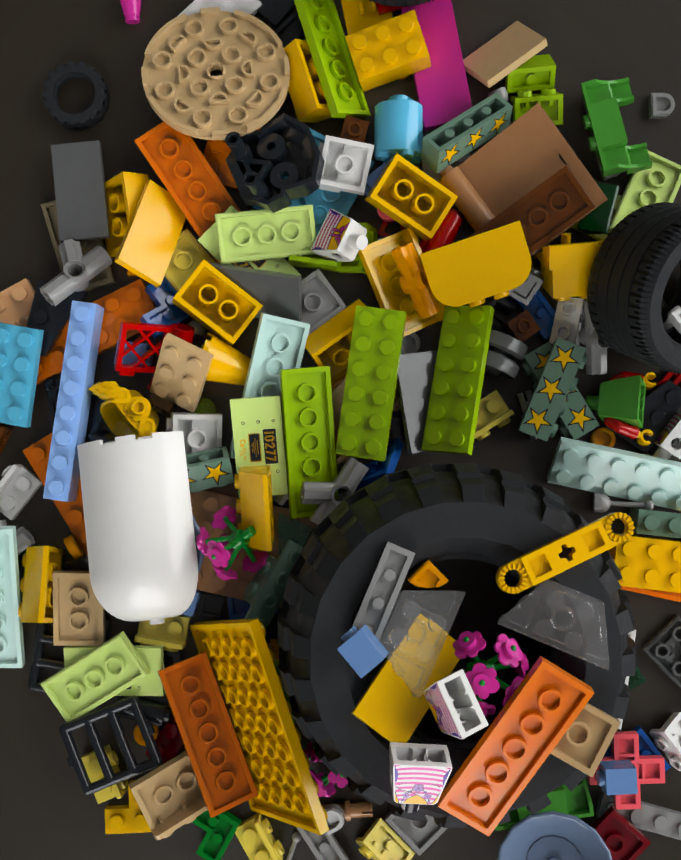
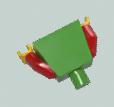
(623, 403)

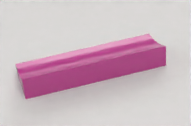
(444, 85)

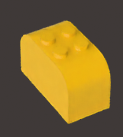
(479, 266)

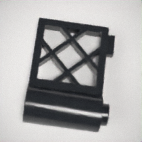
(154, 707)

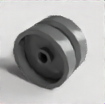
(502, 353)

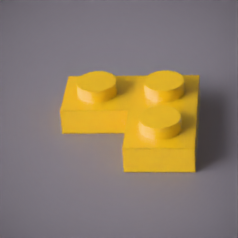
(125, 818)

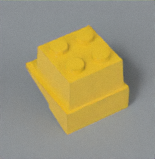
(567, 267)

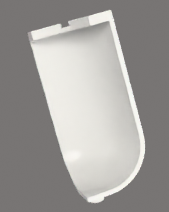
(139, 525)

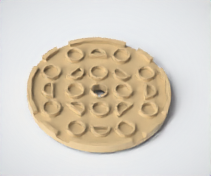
(212, 106)

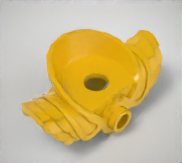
(125, 410)

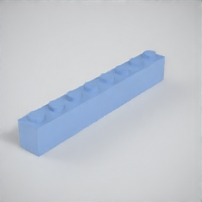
(73, 400)

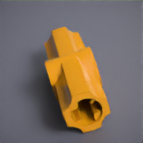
(414, 280)

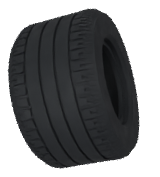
(630, 284)

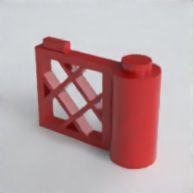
(443, 236)
(179, 330)

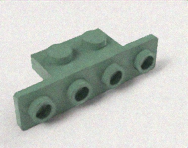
(269, 584)

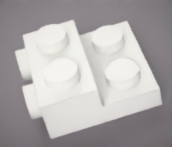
(345, 165)
(199, 430)

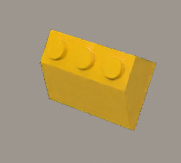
(305, 85)
(122, 198)
(216, 303)
(331, 342)
(256, 504)
(38, 583)

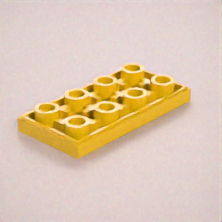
(151, 235)
(389, 704)

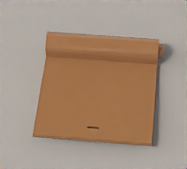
(514, 166)

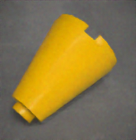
(227, 364)

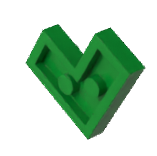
(219, 834)

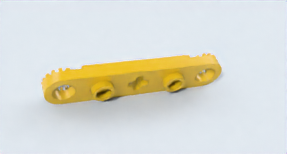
(545, 561)

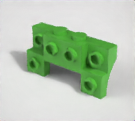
(607, 127)
(563, 800)

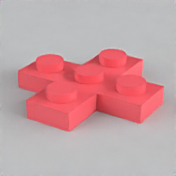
(649, 767)

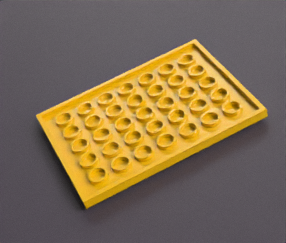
(262, 721)

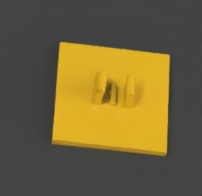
(361, 15)

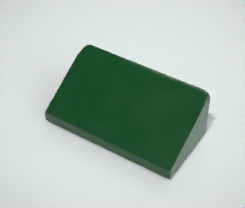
(599, 219)

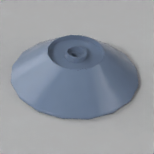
(552, 837)

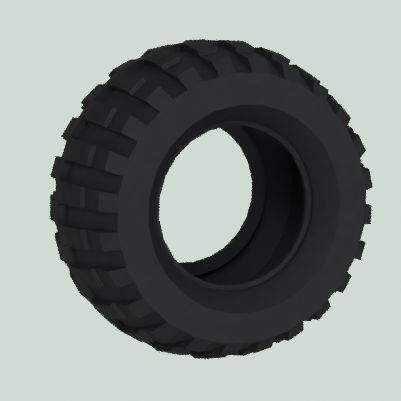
(439, 517)

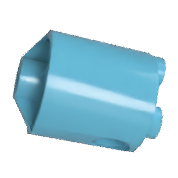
(398, 129)

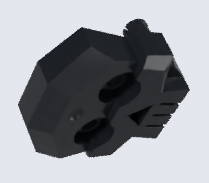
(261, 171)

